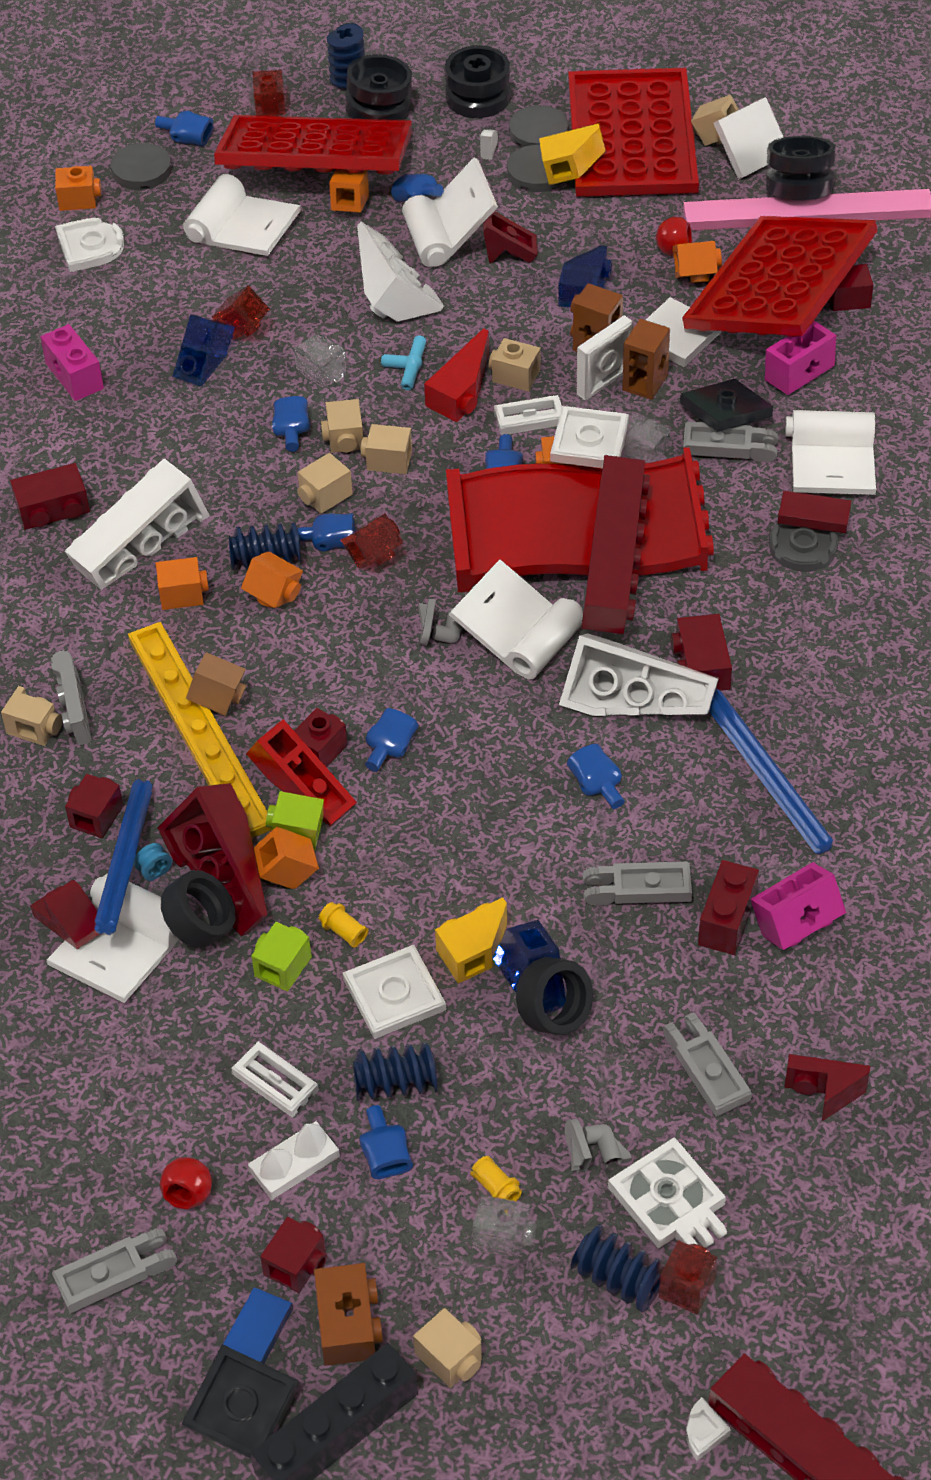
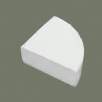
(488, 143)
(705, 1429)

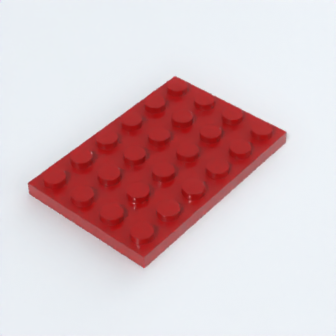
(643, 130)
(314, 143)
(780, 275)

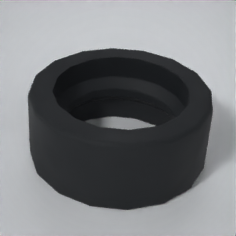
(182, 919)
(578, 997)

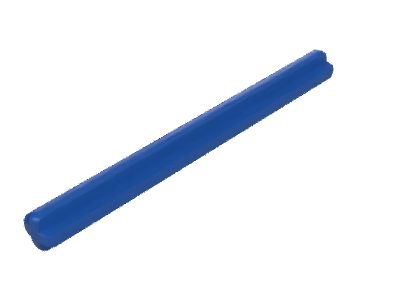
(770, 774)
(123, 858)

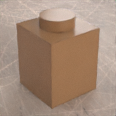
(217, 684)

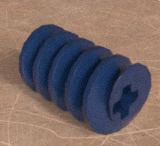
(343, 47)
(247, 547)
(394, 1070)
(618, 1268)

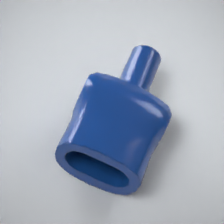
(187, 127)
(414, 185)
(291, 419)
(504, 454)
(328, 531)
(389, 737)
(596, 774)
(384, 1146)

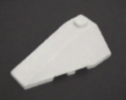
(390, 281)
(626, 681)

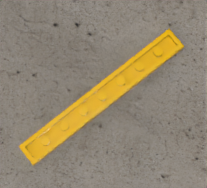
(195, 721)

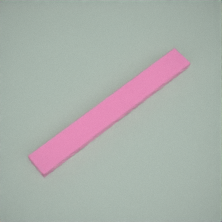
(861, 206)

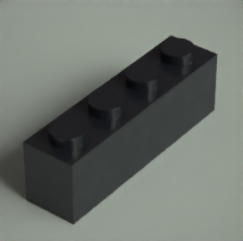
(337, 1419)

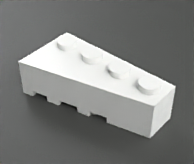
(137, 525)

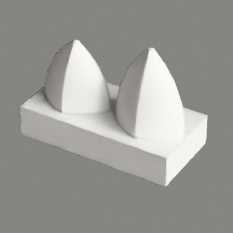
(293, 1160)

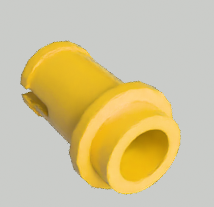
(344, 925)
(495, 1180)

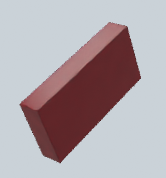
(814, 511)

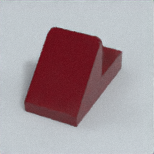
(505, 234)
(67, 914)
(836, 1079)

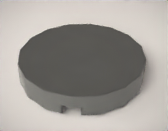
(536, 122)
(141, 166)
(527, 170)
(804, 551)

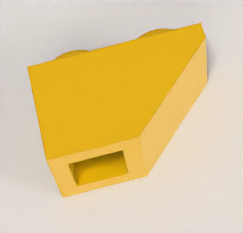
(571, 153)
(472, 940)

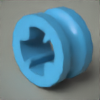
(152, 861)

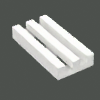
(530, 418)
(299, 1098)

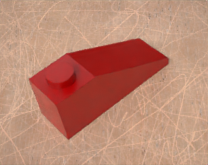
(457, 384)
(297, 770)

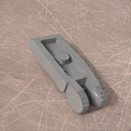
(736, 442)
(71, 696)
(638, 883)
(708, 1066)
(112, 1269)

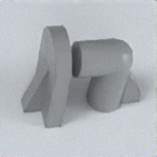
(448, 633)
(602, 1134)

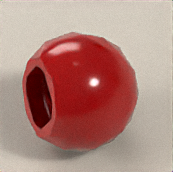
(673, 232)
(185, 1183)

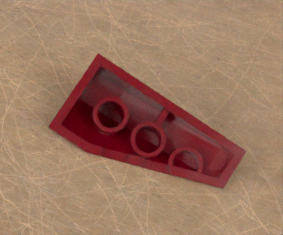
(214, 836)

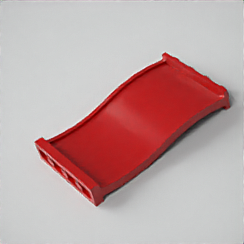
(546, 516)

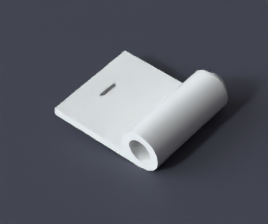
(450, 219)
(238, 221)
(832, 451)
(517, 621)
(127, 957)

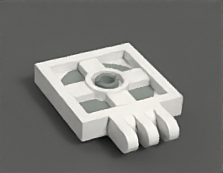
(670, 1197)

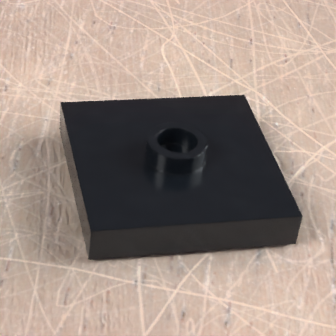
(726, 405)
(240, 1402)

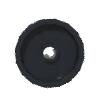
(477, 81)
(378, 88)
(800, 167)

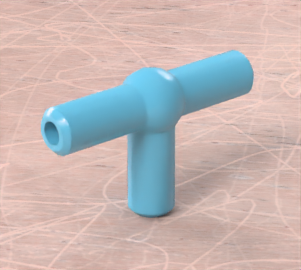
(410, 363)

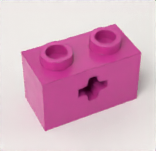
(800, 358)
(72, 362)
(798, 906)

